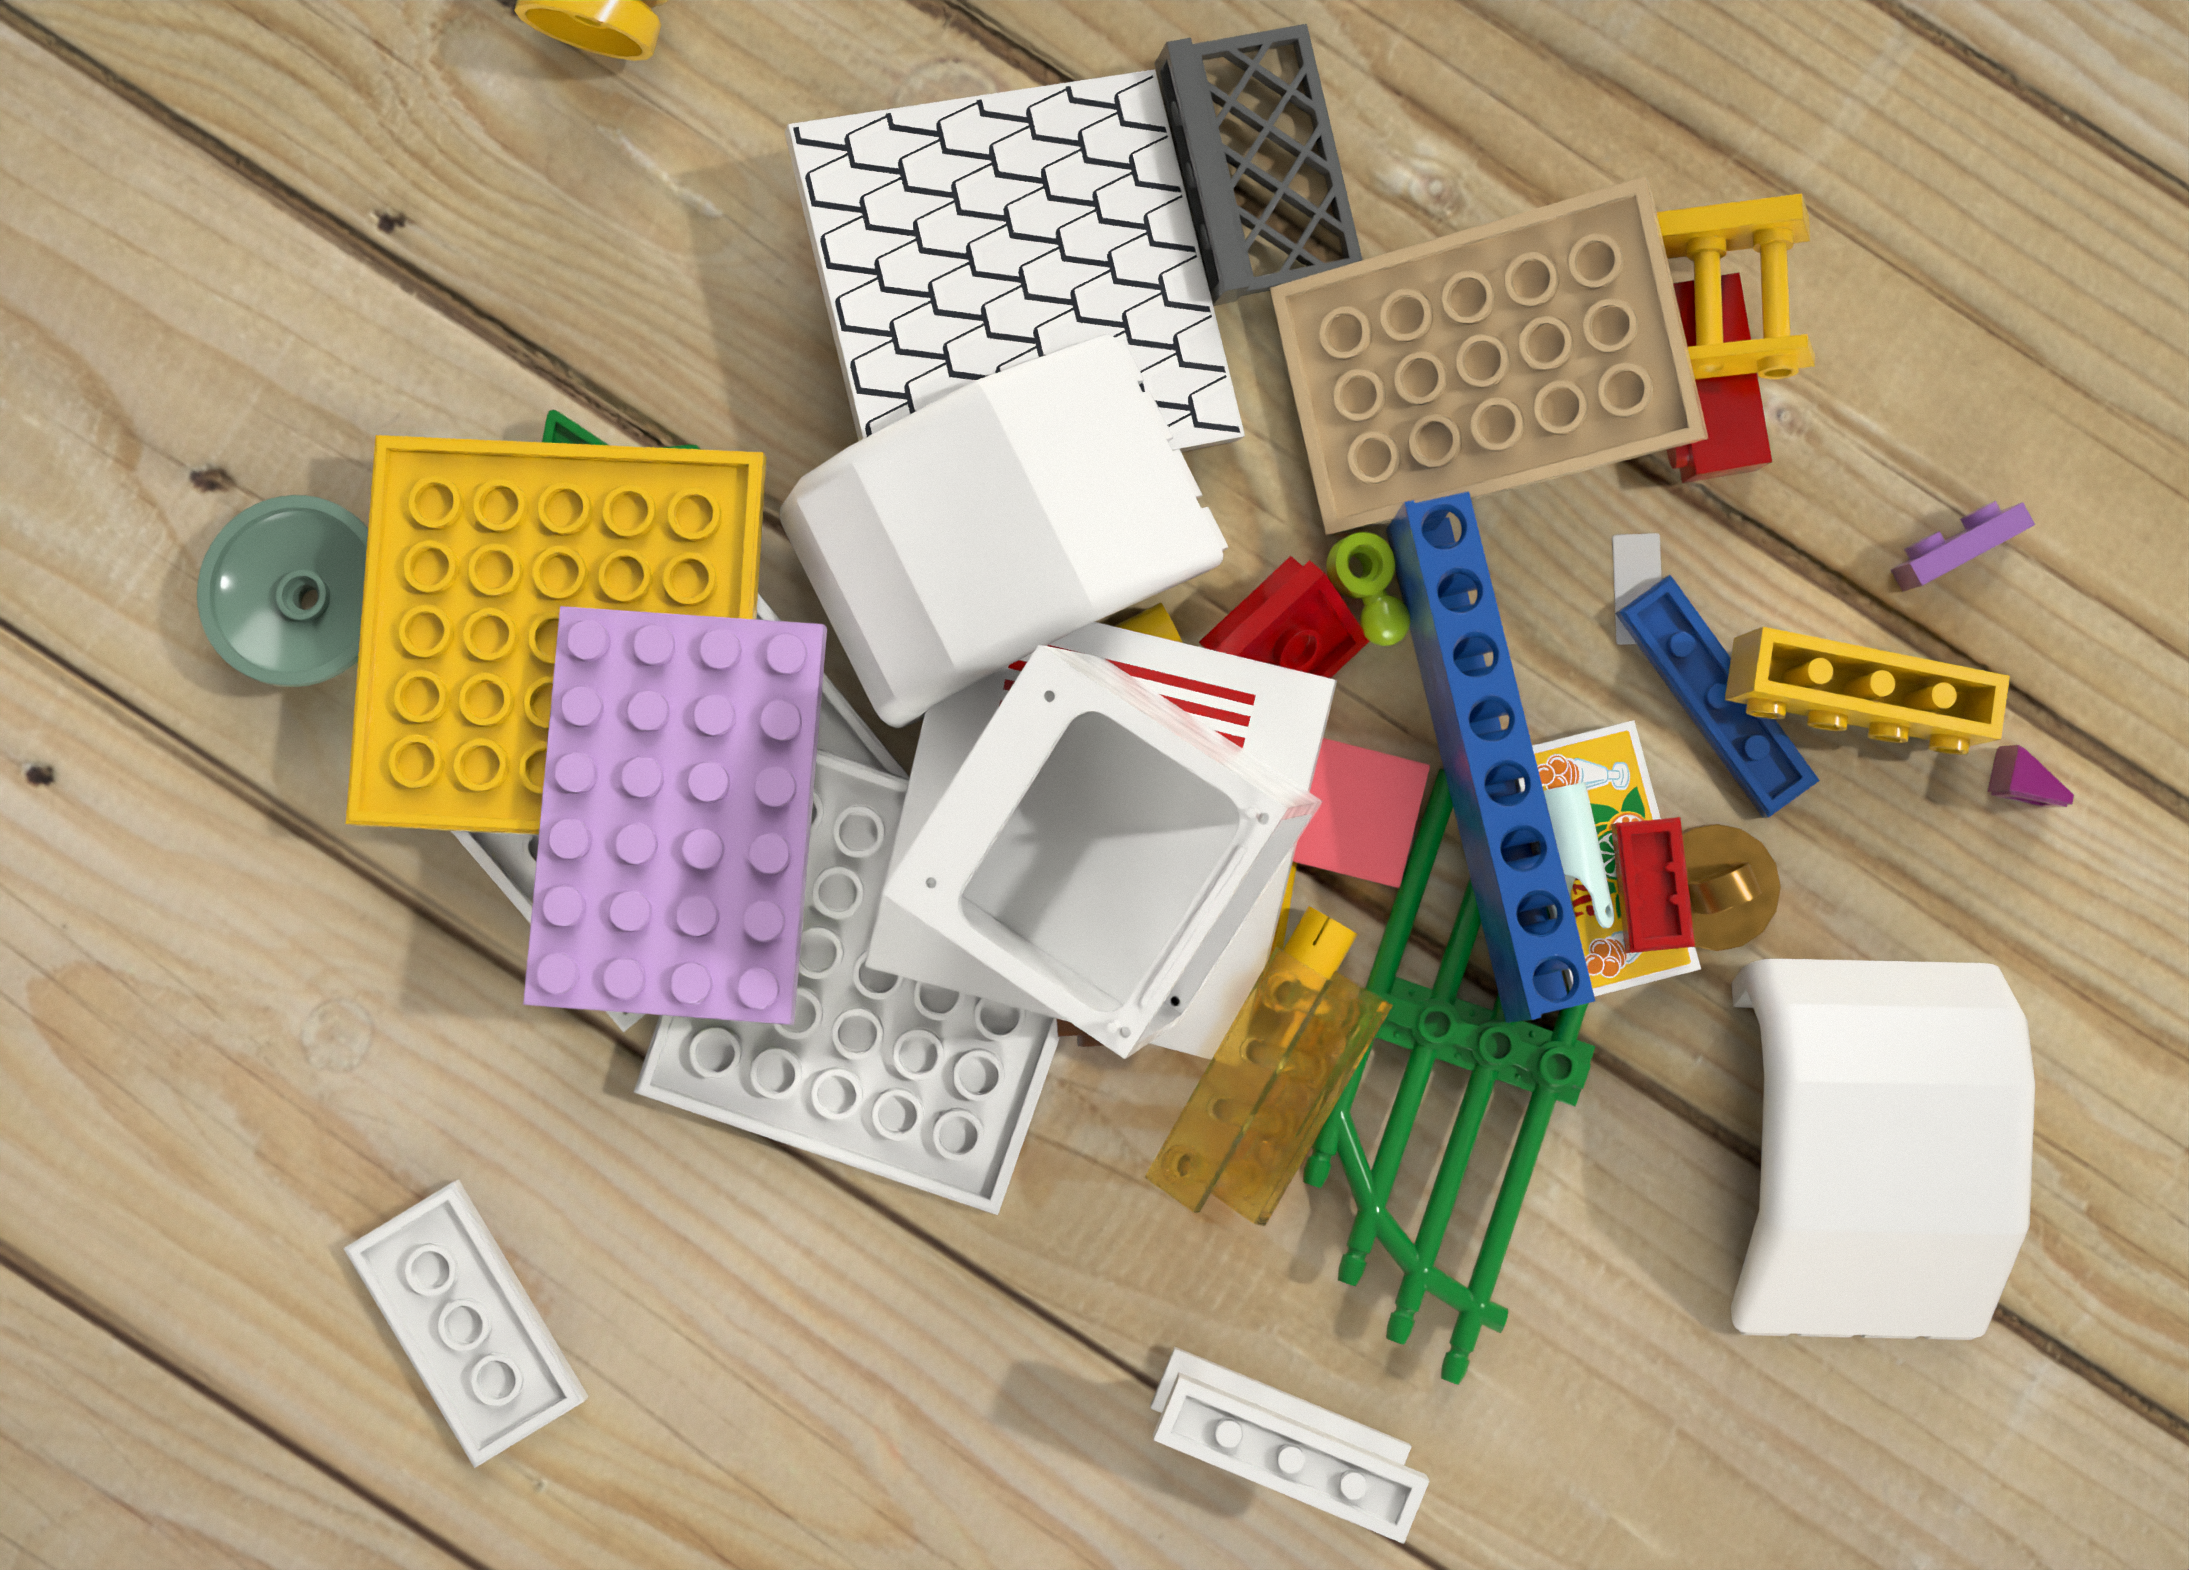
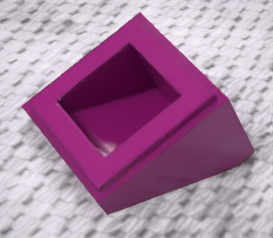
(2024, 779)

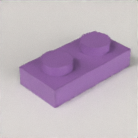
(1982, 531)

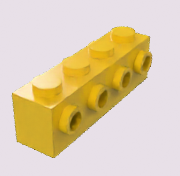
(1867, 689)

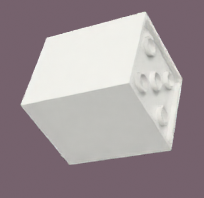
(1100, 847)

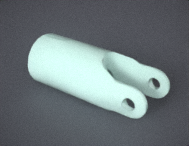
(1579, 846)

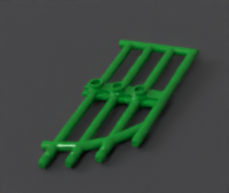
(1475, 1039)

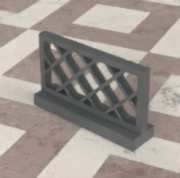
(1205, 159)

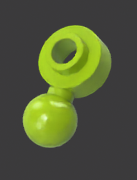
(1383, 616)

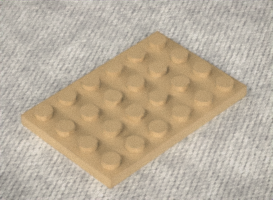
(1490, 358)

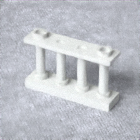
(1287, 1445)

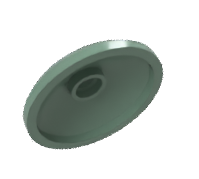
(256, 585)

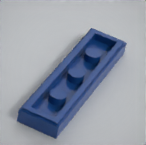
(1697, 675)

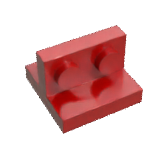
(1291, 623)

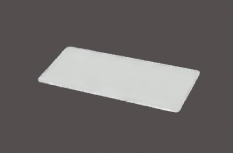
(1635, 571)

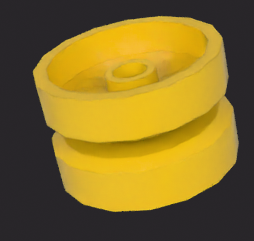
(599, 26)

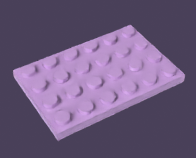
(676, 815)

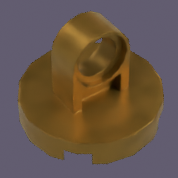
(1730, 886)

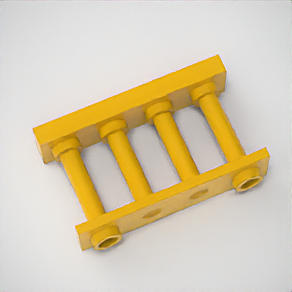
(1705, 237)

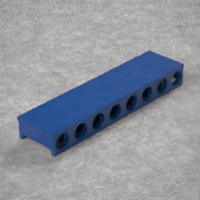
(1485, 760)

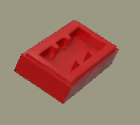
(1653, 885)

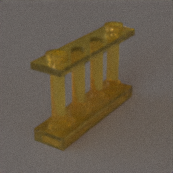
(1268, 1089)

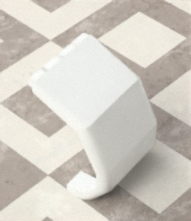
(998, 524)
(1886, 1148)

